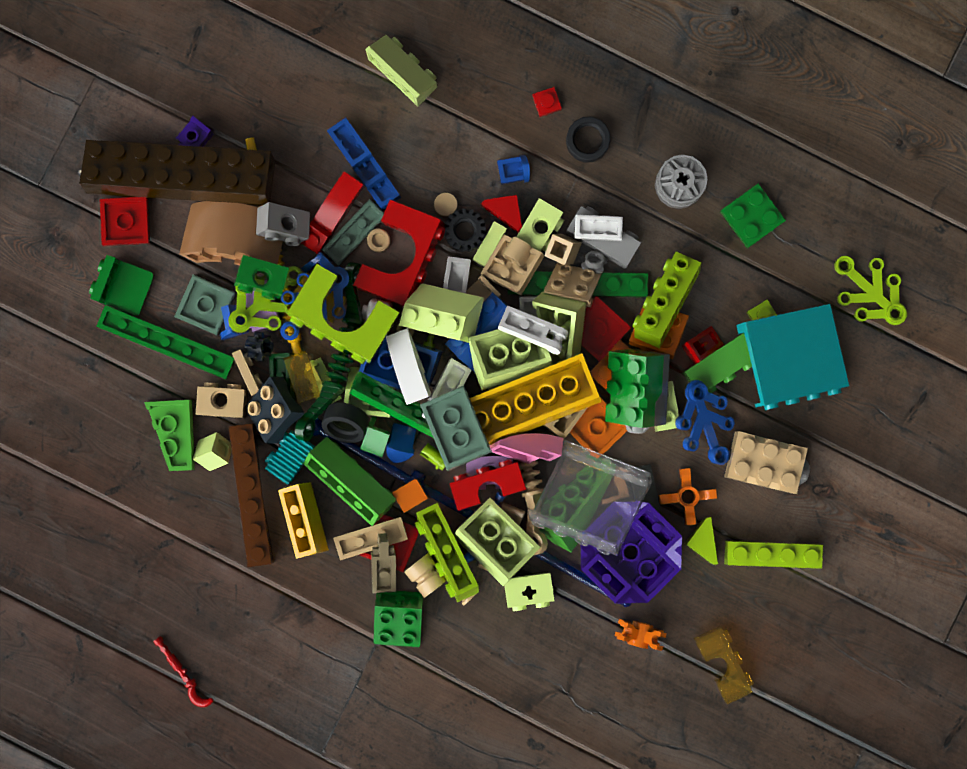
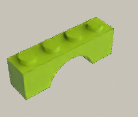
(773, 554)

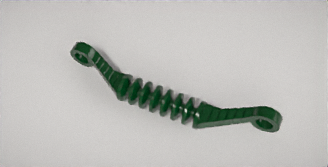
(332, 389)

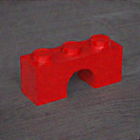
(466, 489)

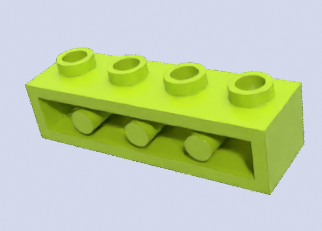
(667, 299)
(447, 553)

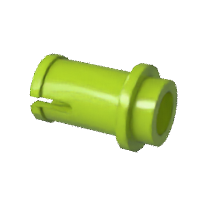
(433, 456)

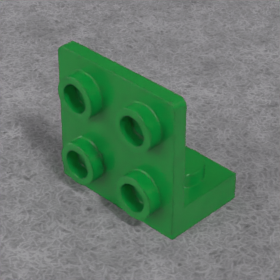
(398, 618)

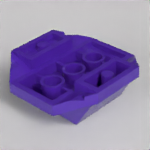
(644, 575)

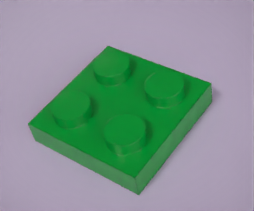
(752, 216)

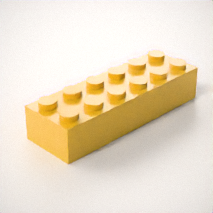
(536, 399)

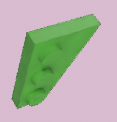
(175, 431)

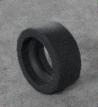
(570, 141)
(347, 413)

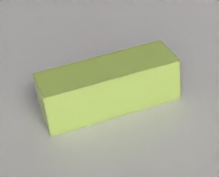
(489, 244)

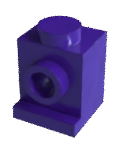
(203, 134)

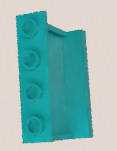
(795, 356)

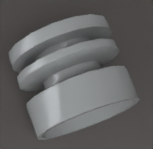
(674, 193)

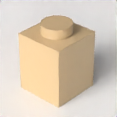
(563, 249)

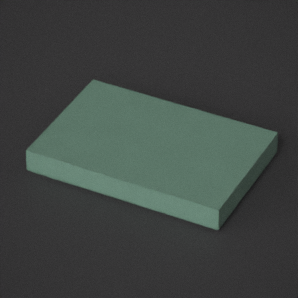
(455, 428)

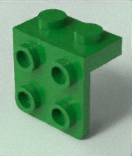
(121, 285)

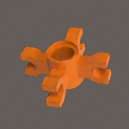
(689, 513)
(640, 634)

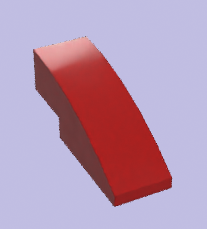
(338, 203)

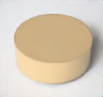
(445, 204)
(378, 240)

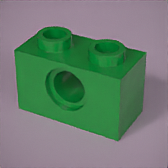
(275, 275)

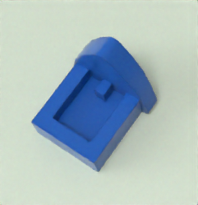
(514, 170)
(321, 260)
(229, 333)
(400, 443)

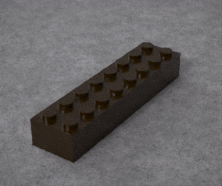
(177, 172)

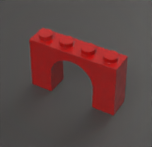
(425, 232)

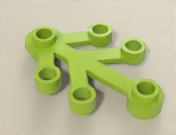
(872, 293)
(259, 304)

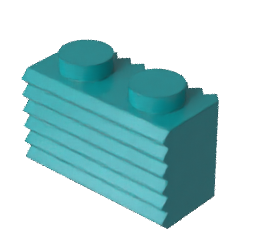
(288, 458)

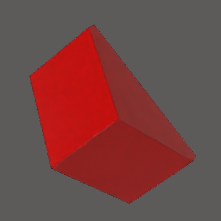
(506, 210)
(702, 345)

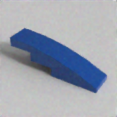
(363, 163)

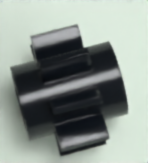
(259, 346)

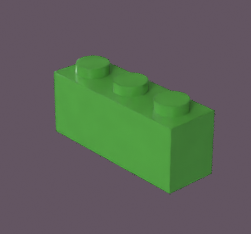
(721, 364)

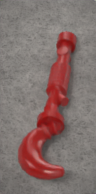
(177, 666)

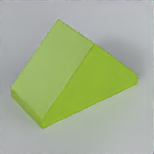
(703, 541)

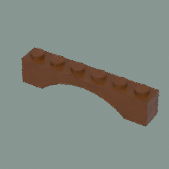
(250, 495)

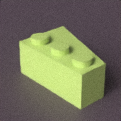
(566, 314)

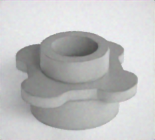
(595, 261)

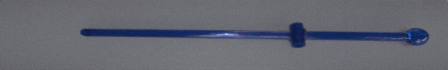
(447, 501)

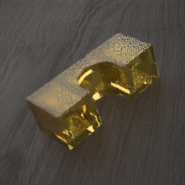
(734, 682)

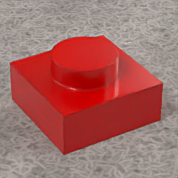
(546, 102)
(317, 237)

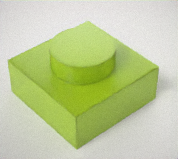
(761, 311)

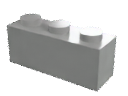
(616, 251)

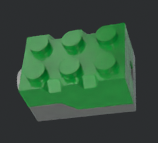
(637, 389)

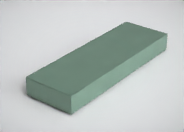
(353, 232)

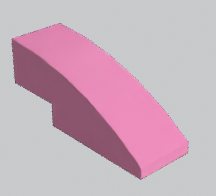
(529, 447)

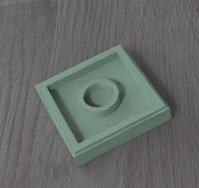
(203, 304)

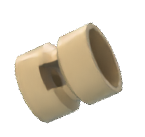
(425, 575)

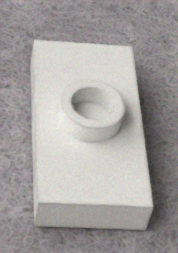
(598, 227)

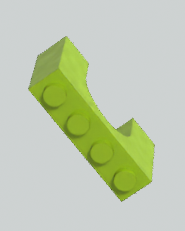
(308, 311)

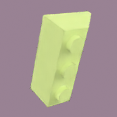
(402, 69)
(442, 312)
(504, 358)
(496, 541)

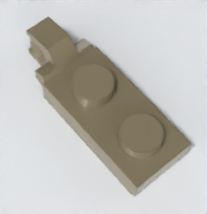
(383, 566)

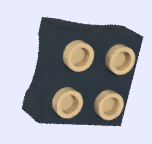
(273, 409)

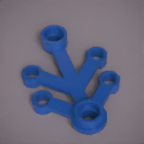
(338, 300)
(704, 420)

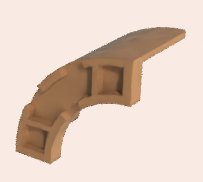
(227, 232)

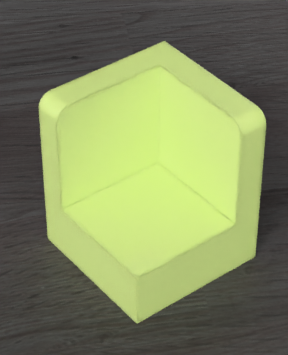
(213, 451)

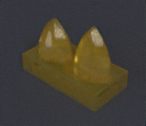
(301, 377)

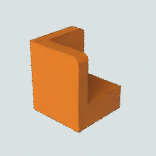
(410, 495)

